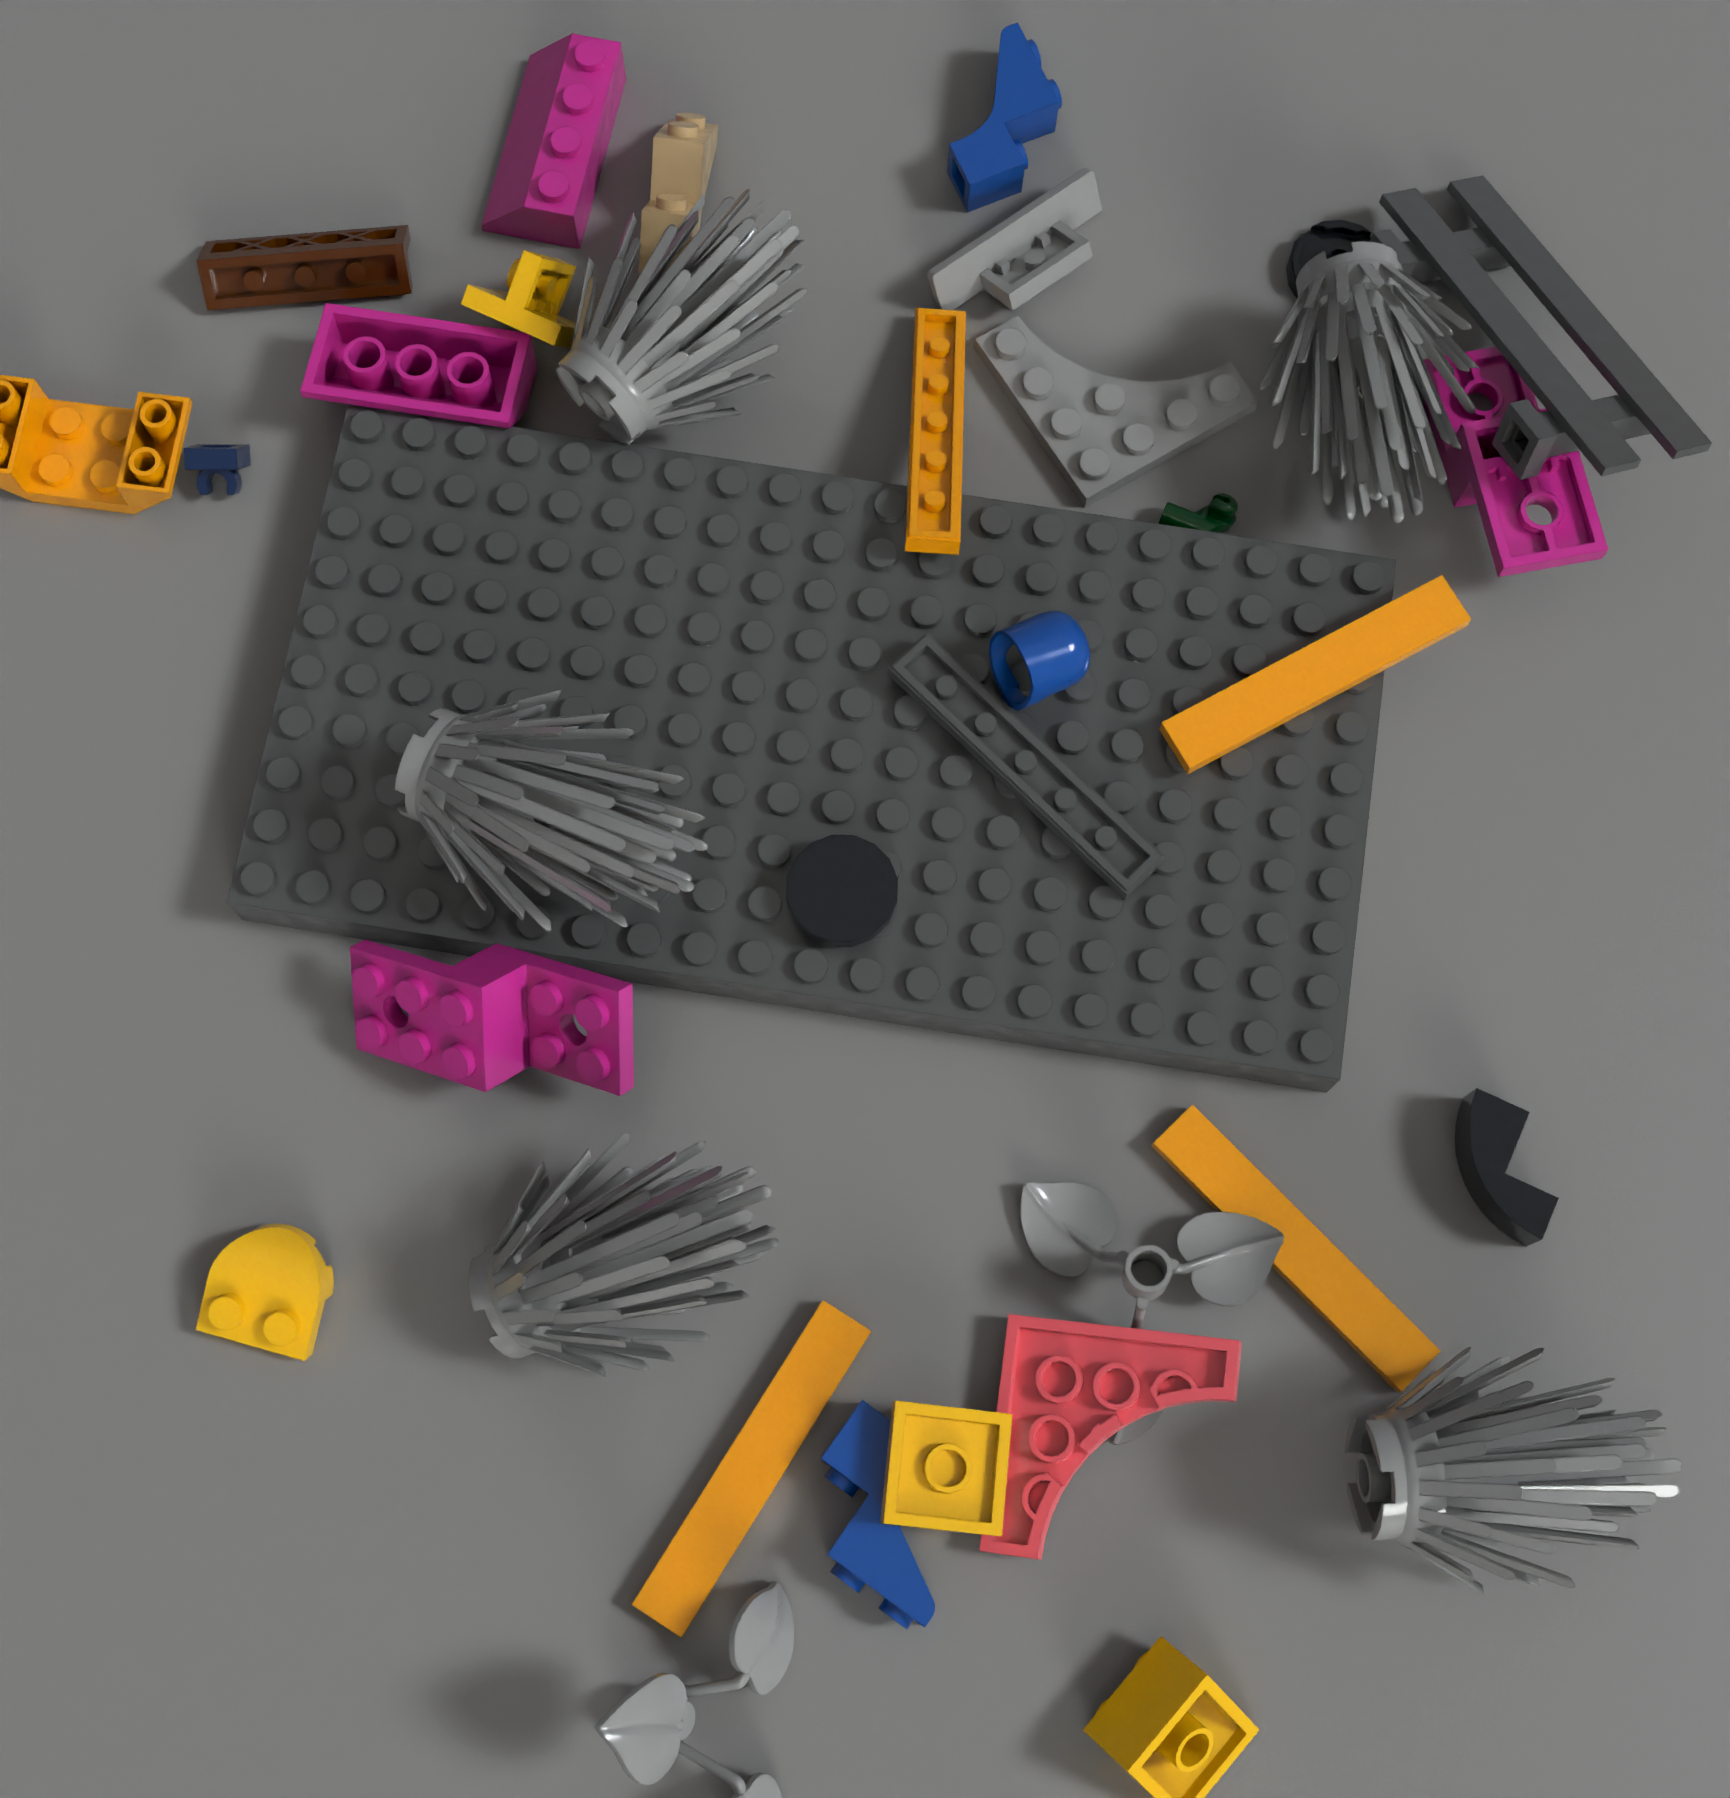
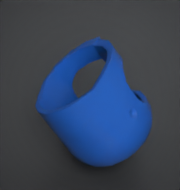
(1053, 653)

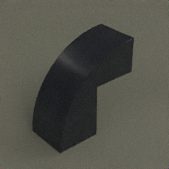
(1484, 1145)

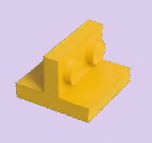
(533, 300)
(946, 1468)

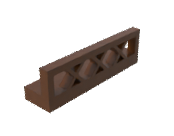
(305, 267)

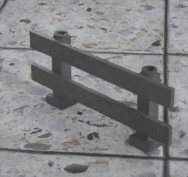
(1571, 417)

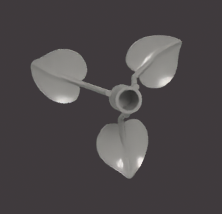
(1222, 1251)
(656, 1715)

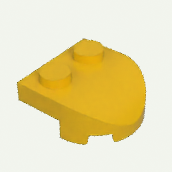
(268, 1291)

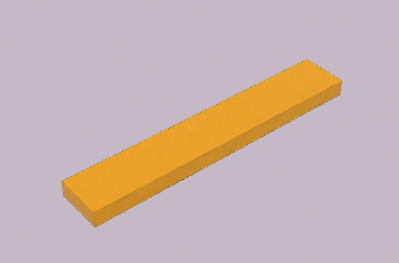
(936, 432)
(1314, 674)
(1306, 1257)
(751, 1469)

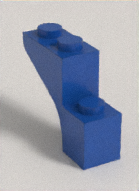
(1025, 107)
(866, 1548)

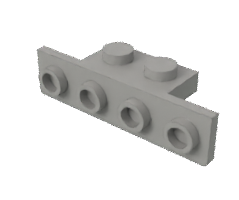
(1024, 250)

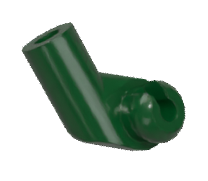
(1215, 517)

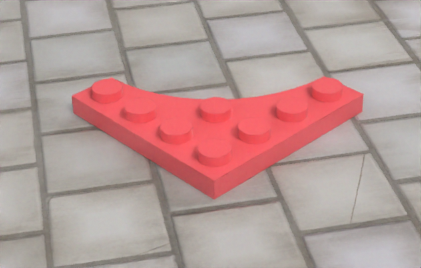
(1075, 1390)

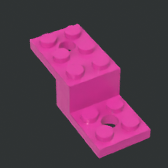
(1484, 478)
(493, 1016)

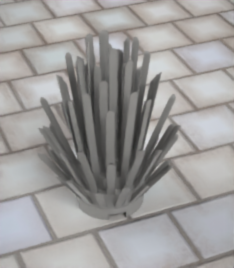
(662, 349)
(1359, 382)
(511, 808)
(624, 1264)
(1506, 1472)

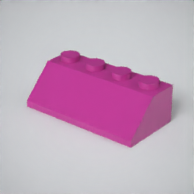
(557, 141)
(421, 366)

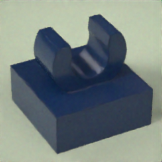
(217, 459)

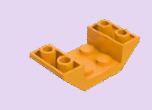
(89, 451)

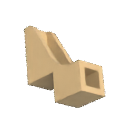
(679, 177)

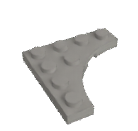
(1104, 426)

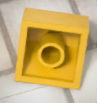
(1171, 1726)

